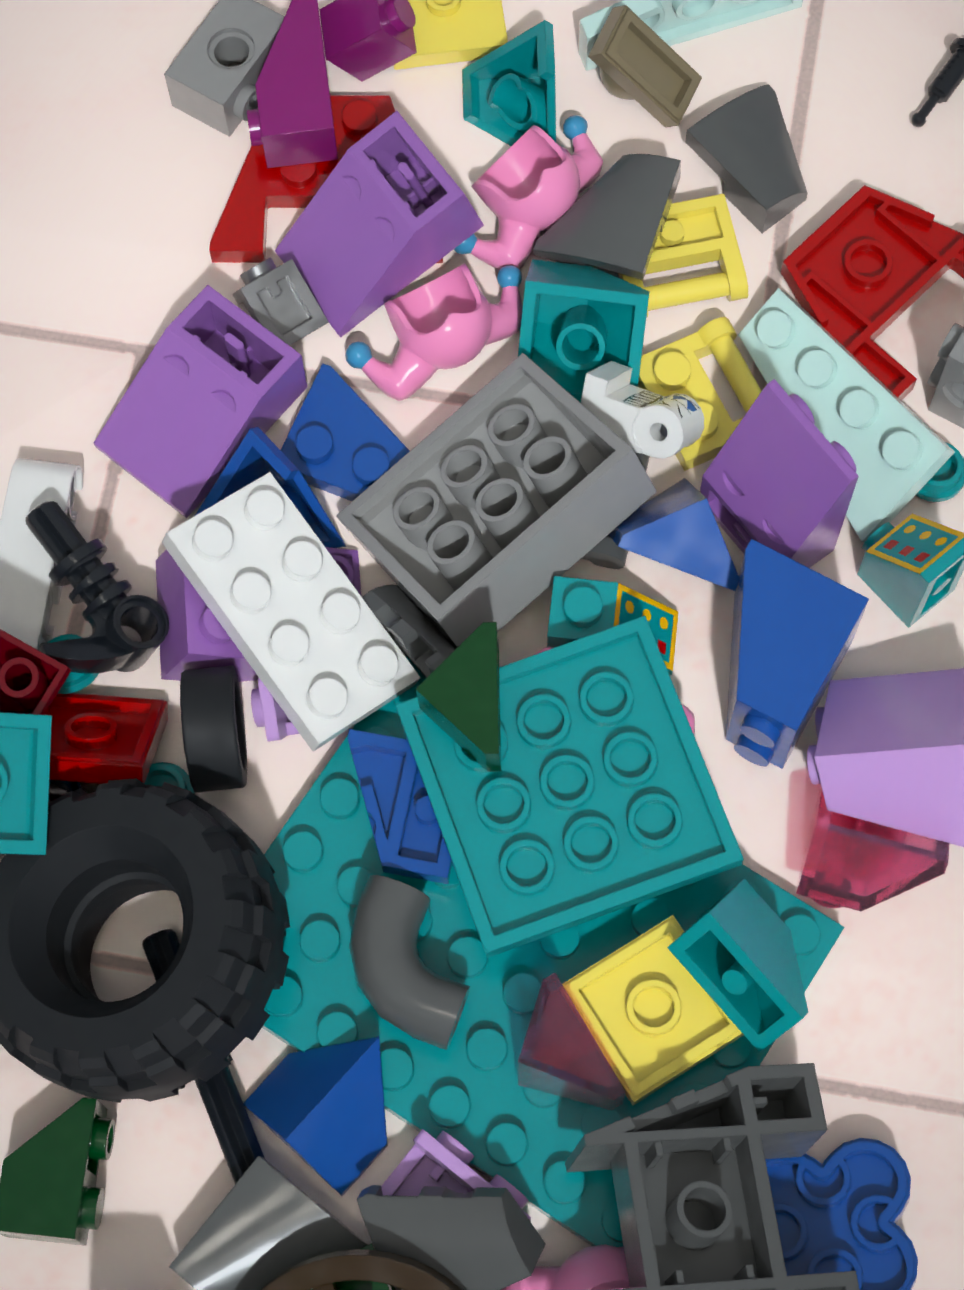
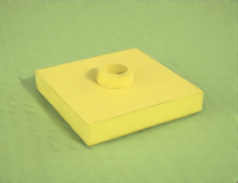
(455, 31)
(649, 1012)

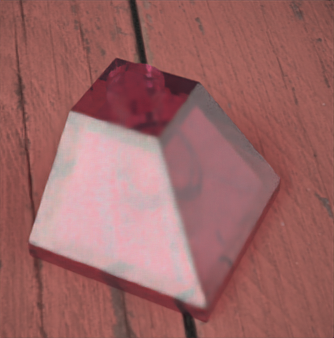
(864, 862)

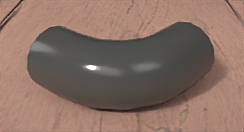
(390, 965)

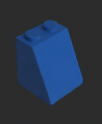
(784, 651)

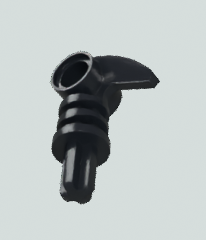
(106, 600)

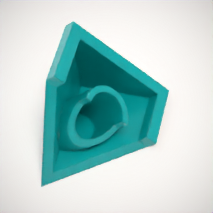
(513, 87)

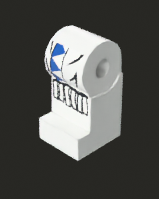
(640, 417)

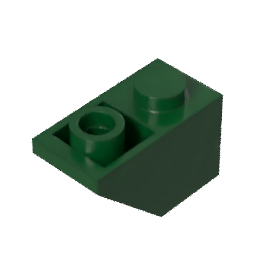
(52, 1178)

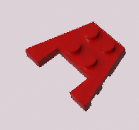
(243, 224)
(870, 269)

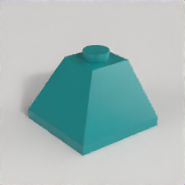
(581, 321)

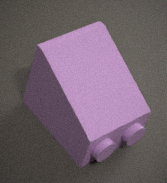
(894, 752)

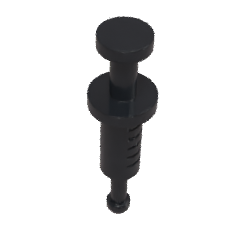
(944, 83)

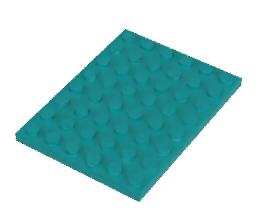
(473, 1085)

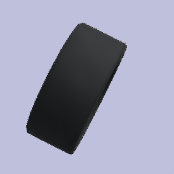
(213, 728)

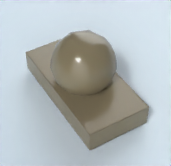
(643, 67)

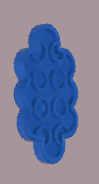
(846, 1214)

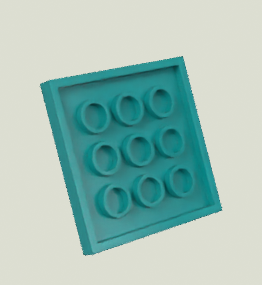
(592, 794)

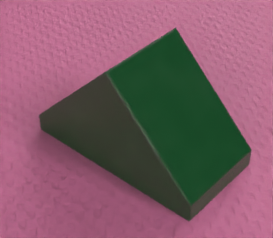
(465, 696)

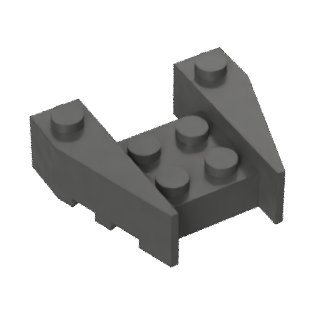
(699, 1185)

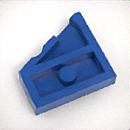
(340, 439)
(399, 808)

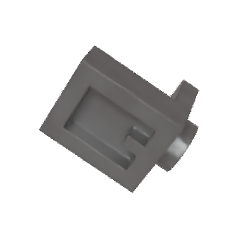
(280, 300)

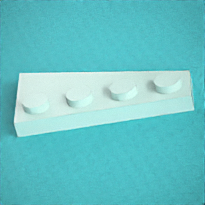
(682, 19)
(850, 406)

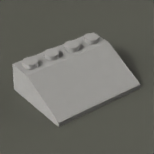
(498, 501)

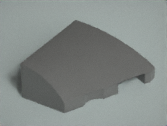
(752, 155)
(616, 218)
(409, 627)
(259, 1233)
(468, 1237)

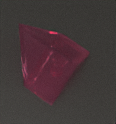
(563, 1055)

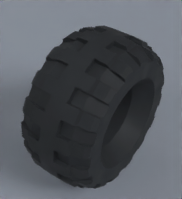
(53, 905)

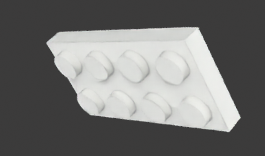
(290, 610)

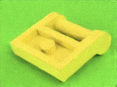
(694, 235)
(678, 370)

